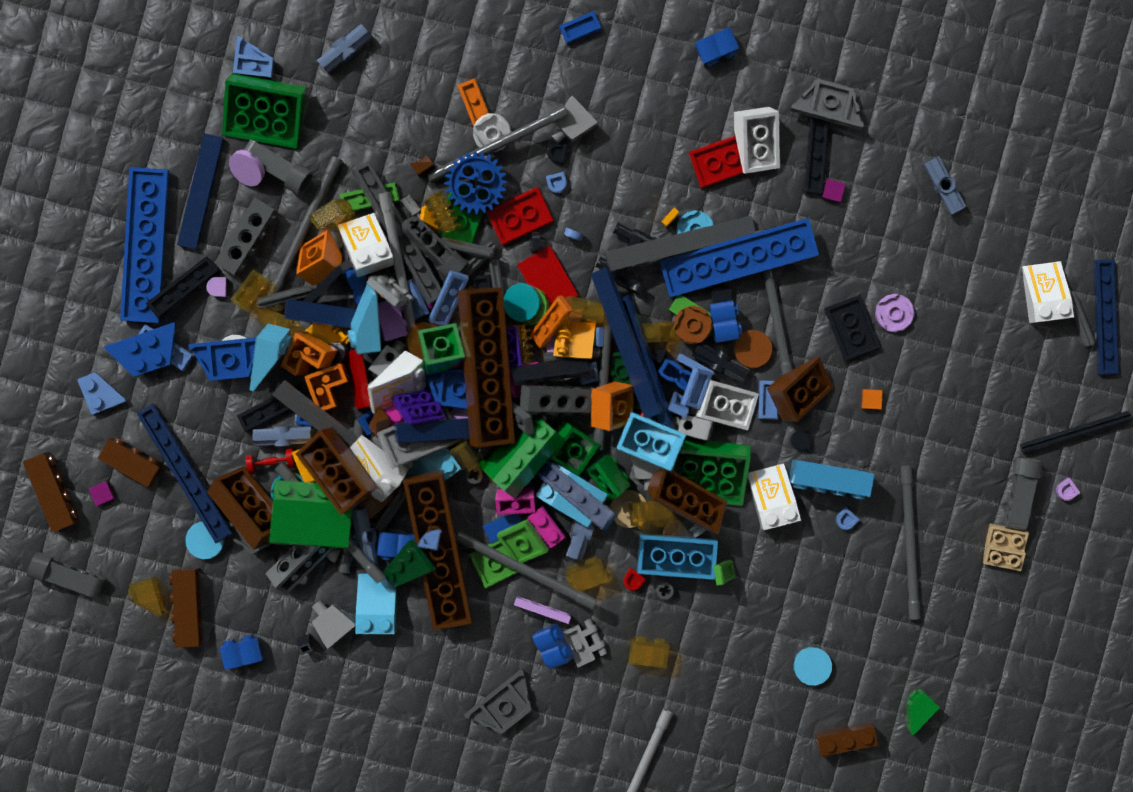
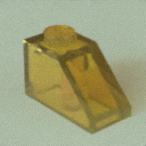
(332, 214)
(270, 317)
(659, 332)
(465, 455)
(147, 595)

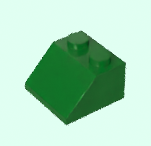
(440, 348)
(576, 448)
(609, 477)

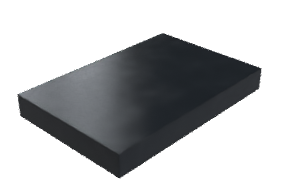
(852, 328)

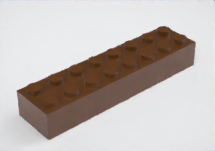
(486, 366)
(446, 584)

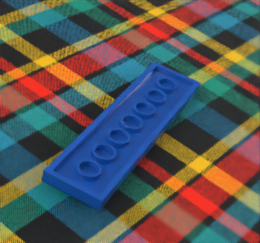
(144, 242)
(739, 257)

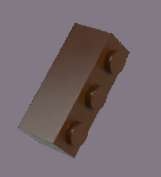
(130, 461)
(845, 739)

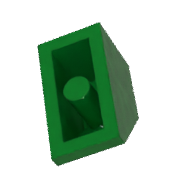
(919, 710)

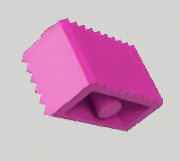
(523, 503)
(546, 526)

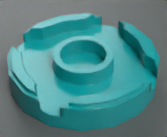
(522, 302)

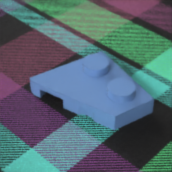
(251, 60)
(99, 393)

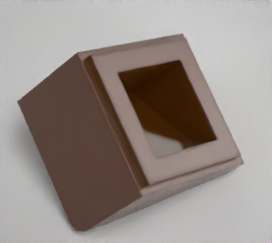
(423, 166)
(379, 422)

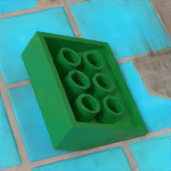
(263, 110)
(517, 463)
(715, 467)
(307, 517)

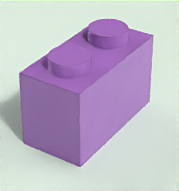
(391, 321)

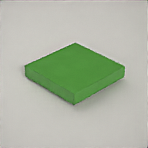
(522, 541)
(490, 570)

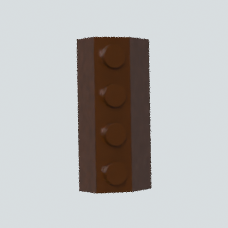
(336, 470)
(687, 499)
(244, 505)

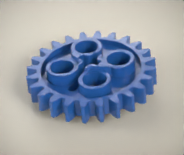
(472, 200)

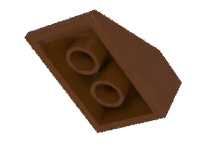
(800, 389)

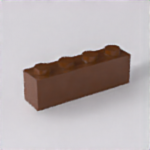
(51, 491)
(187, 607)

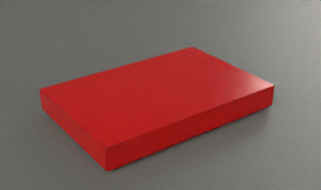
(716, 162)
(520, 216)
(547, 274)
(358, 379)

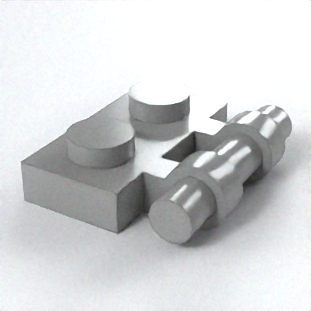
(390, 290)
(581, 650)

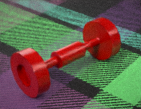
(251, 464)

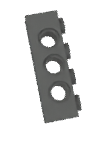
(236, 241)
(532, 395)
(295, 566)

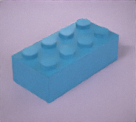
(829, 477)
(677, 556)

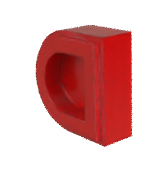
(633, 580)

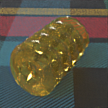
(441, 212)
(524, 346)

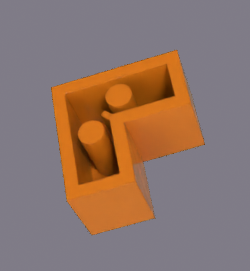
(307, 351)
(321, 385)

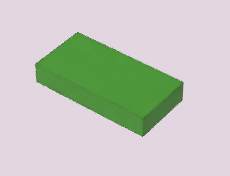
(724, 572)

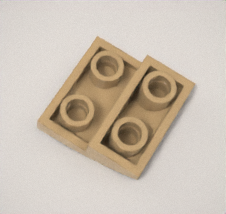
(1005, 547)

